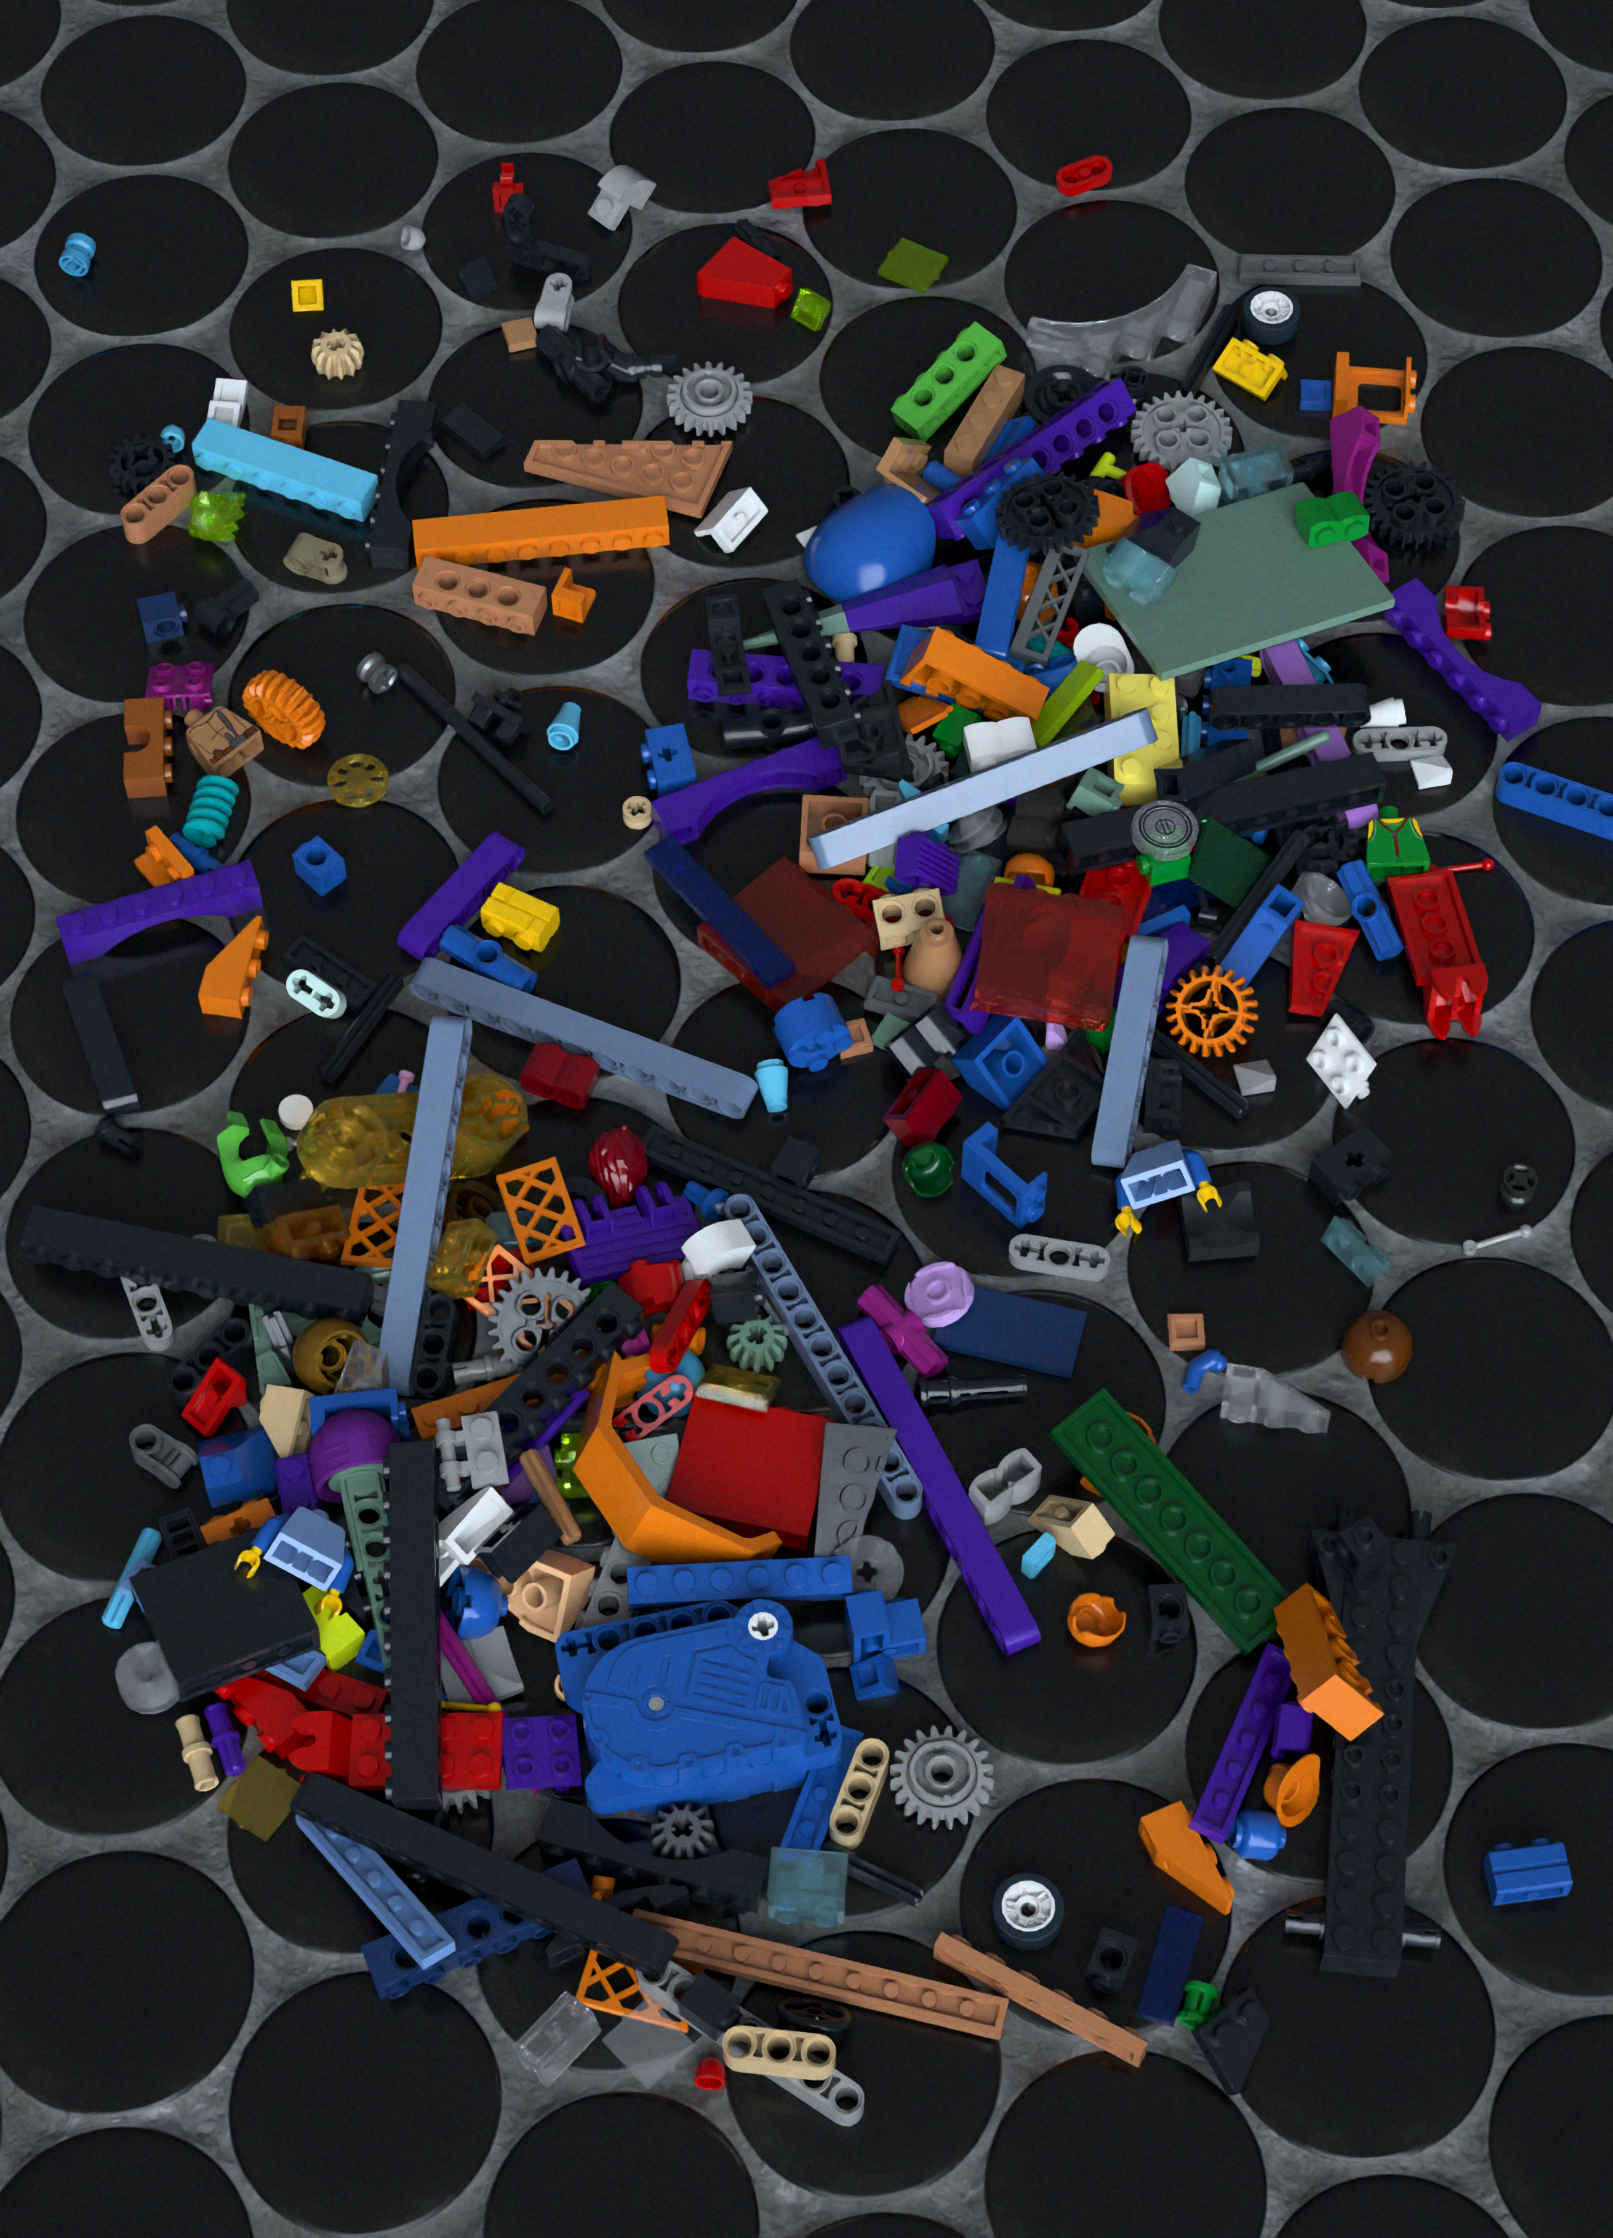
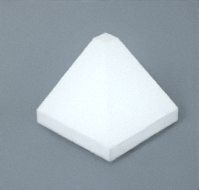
(1431, 771)

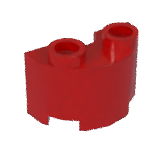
(1466, 613)
(653, 1284)

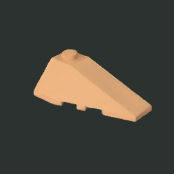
(548, 1593)

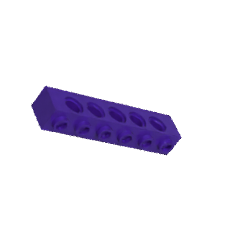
(773, 682)

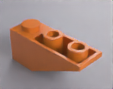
(229, 975)
(1184, 1855)

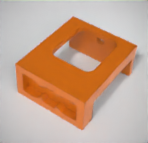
(1348, 379)

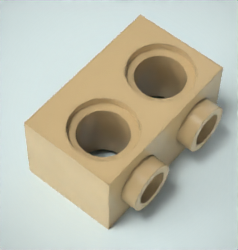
(907, 908)

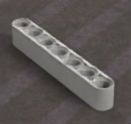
(822, 2098)

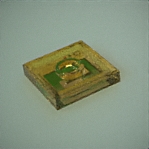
(738, 1387)

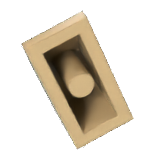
(287, 1419)
(1074, 1525)

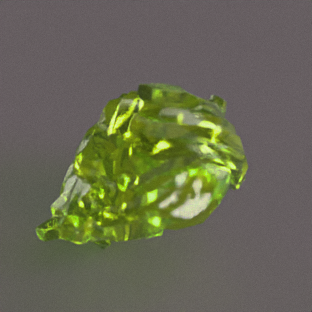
(215, 515)

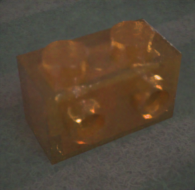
(308, 1233)

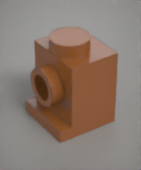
(290, 432)

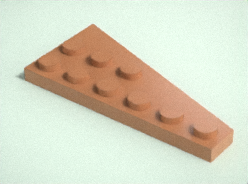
(636, 469)

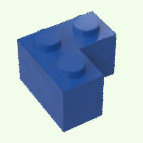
(883, 1628)

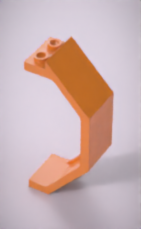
(627, 1498)

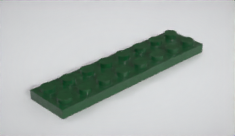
(1172, 1519)

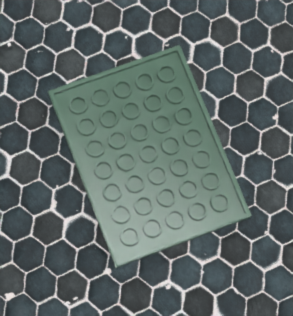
(1244, 587)

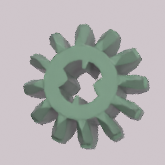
(769, 1347)

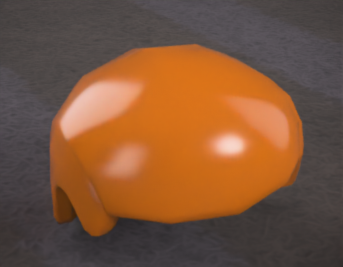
(1033, 865)
(1095, 1620)

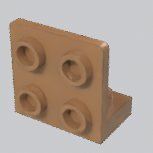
(901, 464)

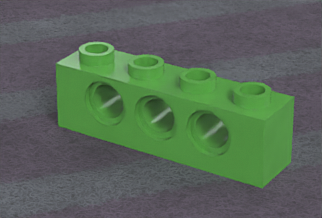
(947, 397)

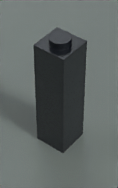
(1205, 770)

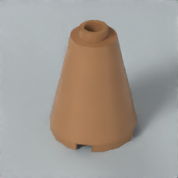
(933, 957)

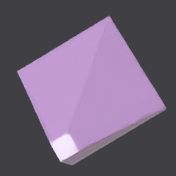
(1055, 1036)

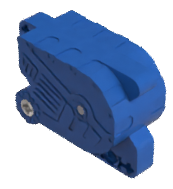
(697, 1706)

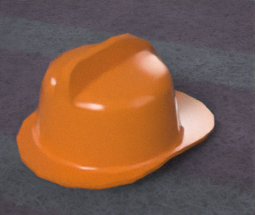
(1293, 1789)

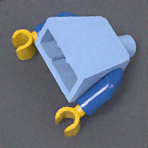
(1160, 1175)
(308, 1548)

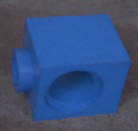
(322, 876)

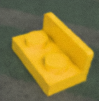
(1249, 368)

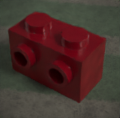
(922, 1107)

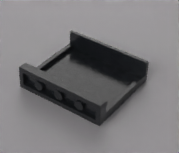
(220, 1623)

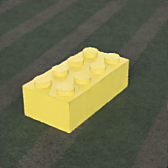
(1136, 769)

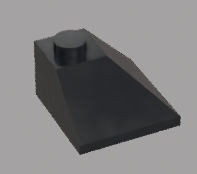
(1163, 533)

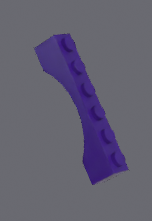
(1501, 702)
(691, 809)
(98, 928)

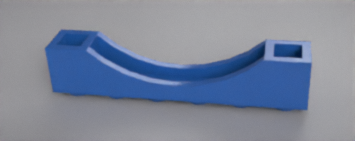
(739, 1581)

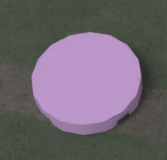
(939, 1294)

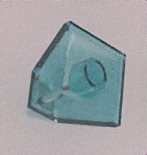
(974, 876)

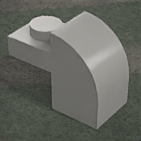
(620, 189)

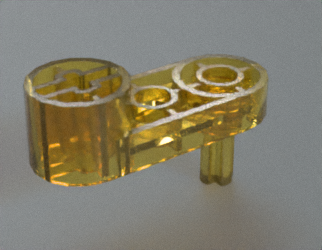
(367, 1127)

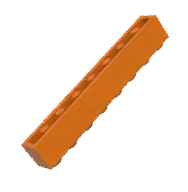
(543, 531)

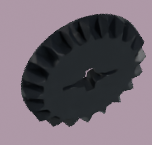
(1056, 382)

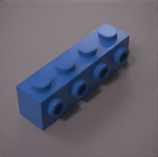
(1226, 673)

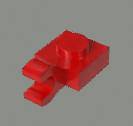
(506, 187)

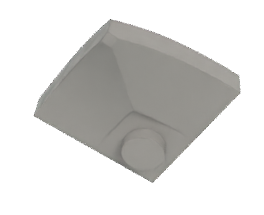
(495, 1663)

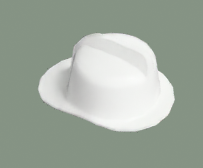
(1104, 648)

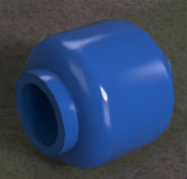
(1256, 1834)

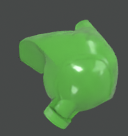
(258, 1170)

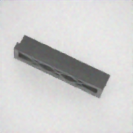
(1037, 604)

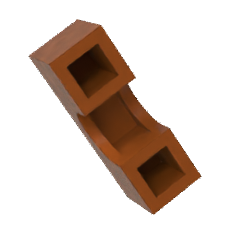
(148, 770)

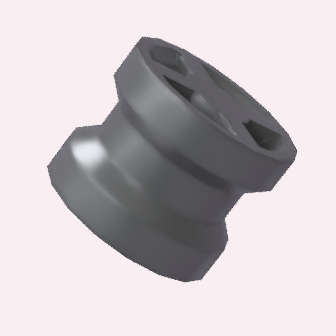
(376, 672)

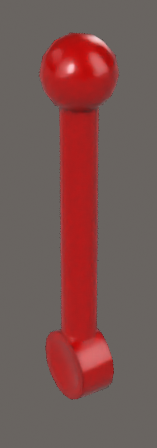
(1487, 864)
(897, 983)

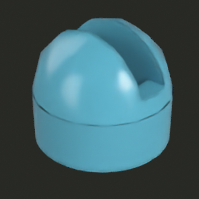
(179, 437)

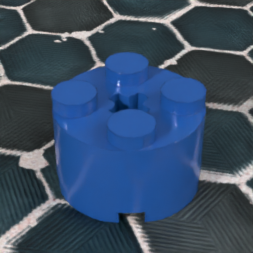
(811, 1031)

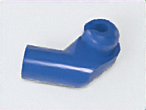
(1198, 1366)

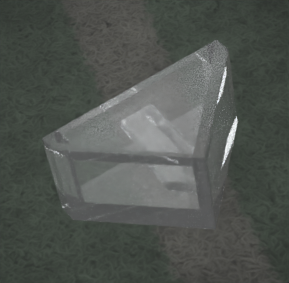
(364, 1369)

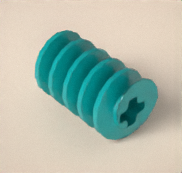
(210, 810)

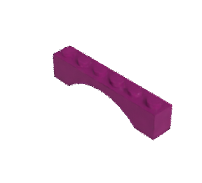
(1353, 447)

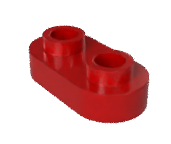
(1084, 175)

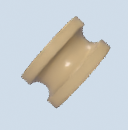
(641, 820)

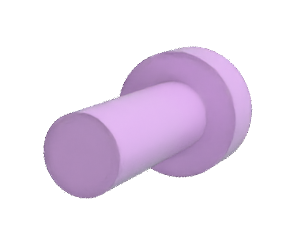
(405, 1078)

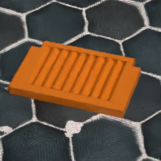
(921, 713)

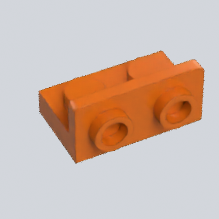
(162, 860)

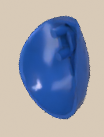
(870, 543)

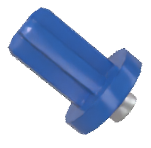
(711, 1202)

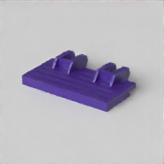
(624, 1237)

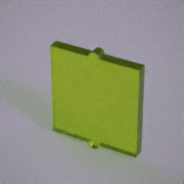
(913, 265)

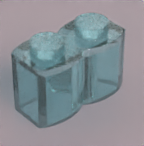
(1139, 572)

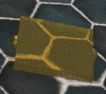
(260, 1798)

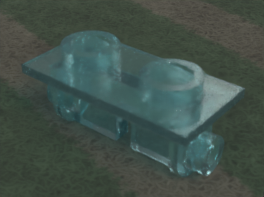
(1351, 1249)

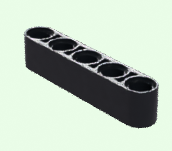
(1289, 706)
(100, 1045)

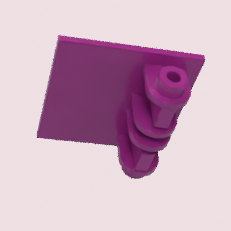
(182, 682)

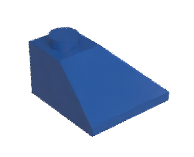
(237, 1466)

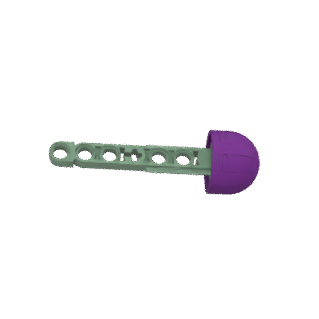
(349, 1471)

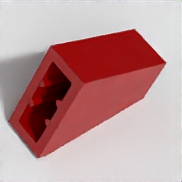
(744, 276)

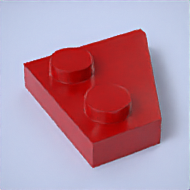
(801, 188)

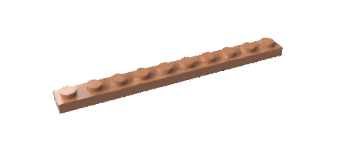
(833, 1977)

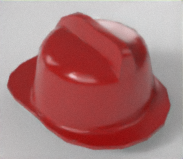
(1146, 488)

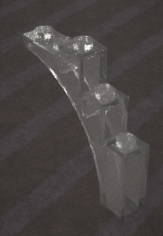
(1137, 334)

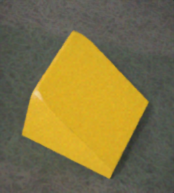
(308, 295)

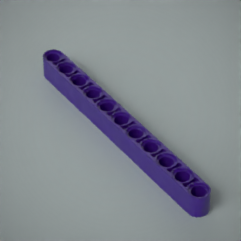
(942, 1490)

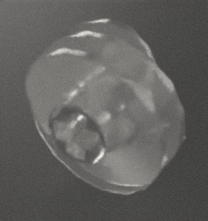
(977, 829)
(136, 1667)

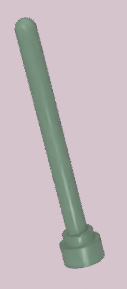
(1287, 754)

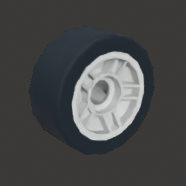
(1270, 315)
(1040, 1897)

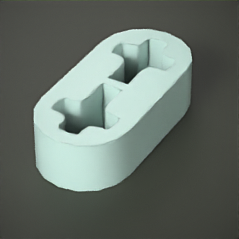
(320, 988)

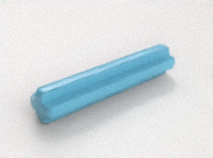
(120, 1604)

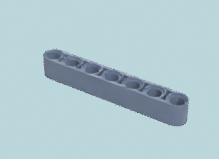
(1129, 1051)

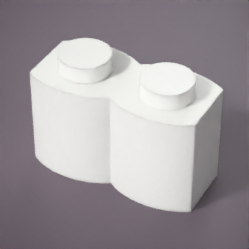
(995, 742)

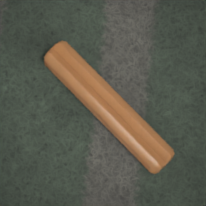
(550, 1495)

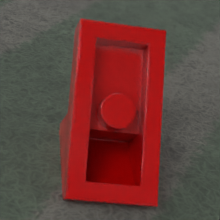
(214, 1397)

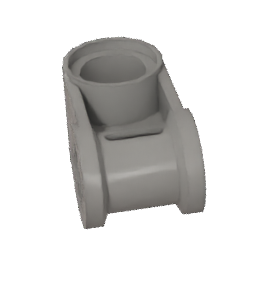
(555, 303)

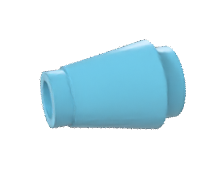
(564, 728)
(773, 1084)

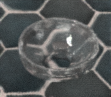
(1324, 900)

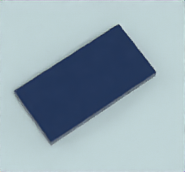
(1016, 1332)

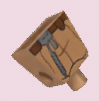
(221, 740)

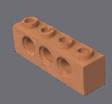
(479, 595)

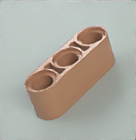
(158, 504)

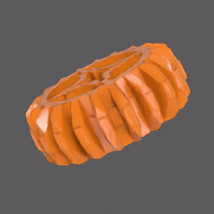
(284, 709)
(1213, 995)

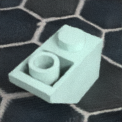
(1194, 487)

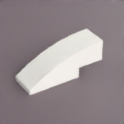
(468, 1527)

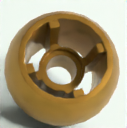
(308, 1348)

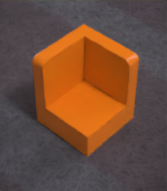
(571, 599)

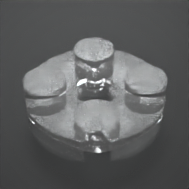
(882, 1557)

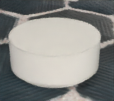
(295, 1111)

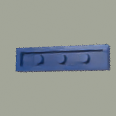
(817, 1799)

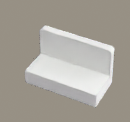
(733, 518)

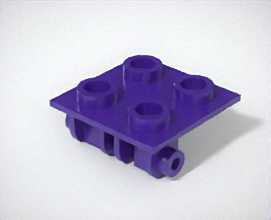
(542, 1753)

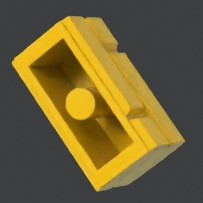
(519, 917)

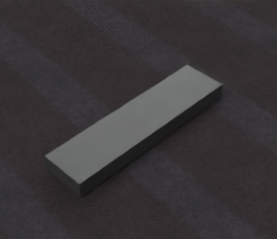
(1299, 270)

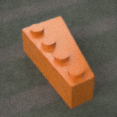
(973, 678)
(1324, 1663)

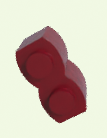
(560, 1075)

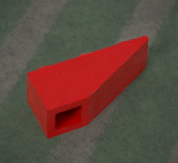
(268, 1711)

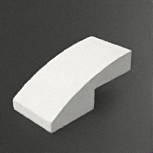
(228, 401)

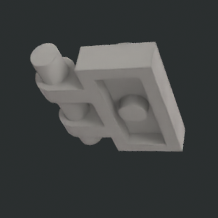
(483, 1447)

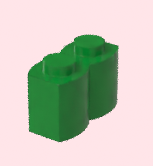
(1331, 519)

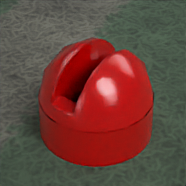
(710, 2074)

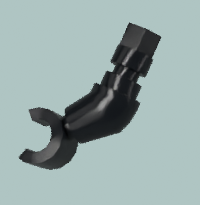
(620, 365)

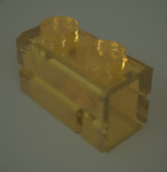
(462, 1258)

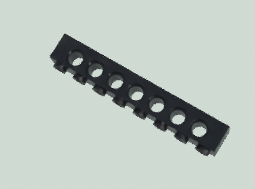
(610, 1307)

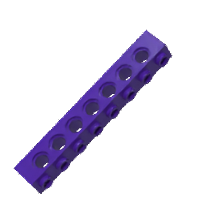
(1108, 397)

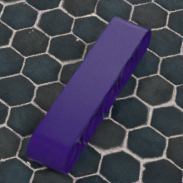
(461, 895)

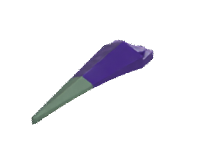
(927, 599)

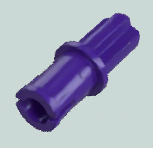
(225, 1739)

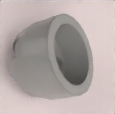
(412, 238)

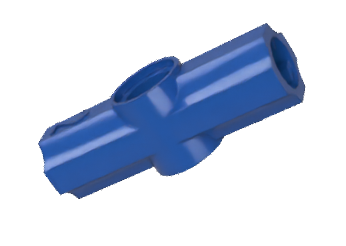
(1379, 926)
(474, 951)

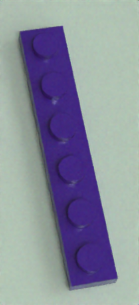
(1243, 1746)

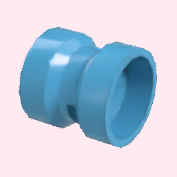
(77, 256)

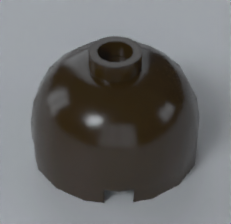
(470, 1201)

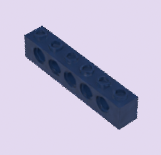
(503, 1936)

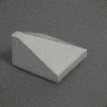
(1254, 1077)

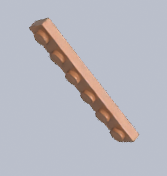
(1052, 2005)

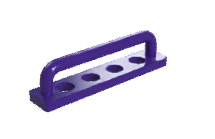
(971, 1019)

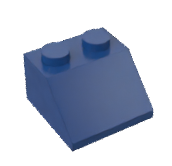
(1001, 1060)

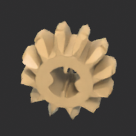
(337, 354)

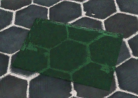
(1226, 863)

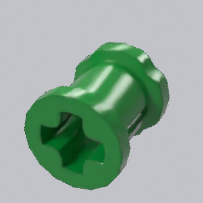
(1201, 1992)

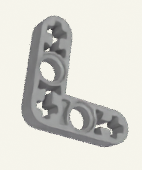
(159, 1312)

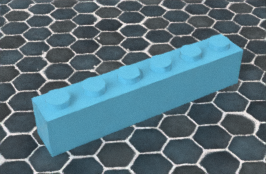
(285, 469)

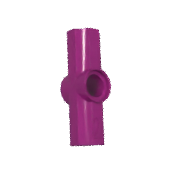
(903, 1331)

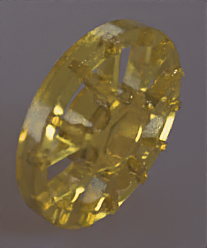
(358, 780)

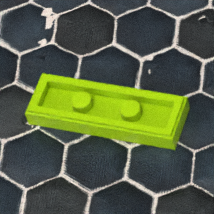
(1065, 701)

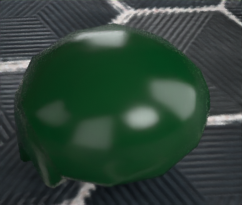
(928, 1168)

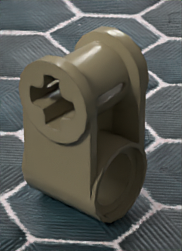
(316, 559)

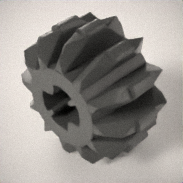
(682, 1822)

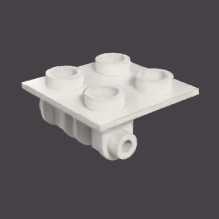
(1342, 1062)

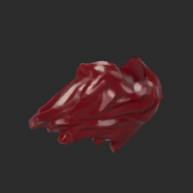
(618, 1165)

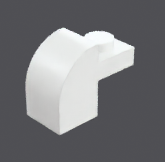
(716, 1250)

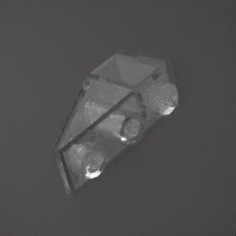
(1263, 1398)

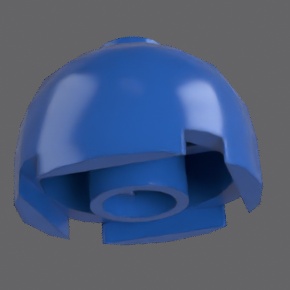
(475, 1602)

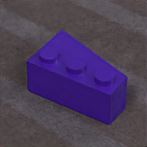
(1184, 950)

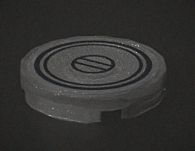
(1164, 830)

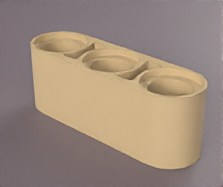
(862, 1777)
(764, 2039)

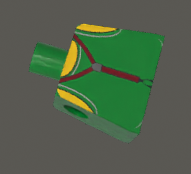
(1394, 846)

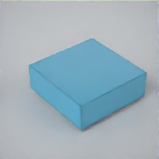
(1038, 1555)

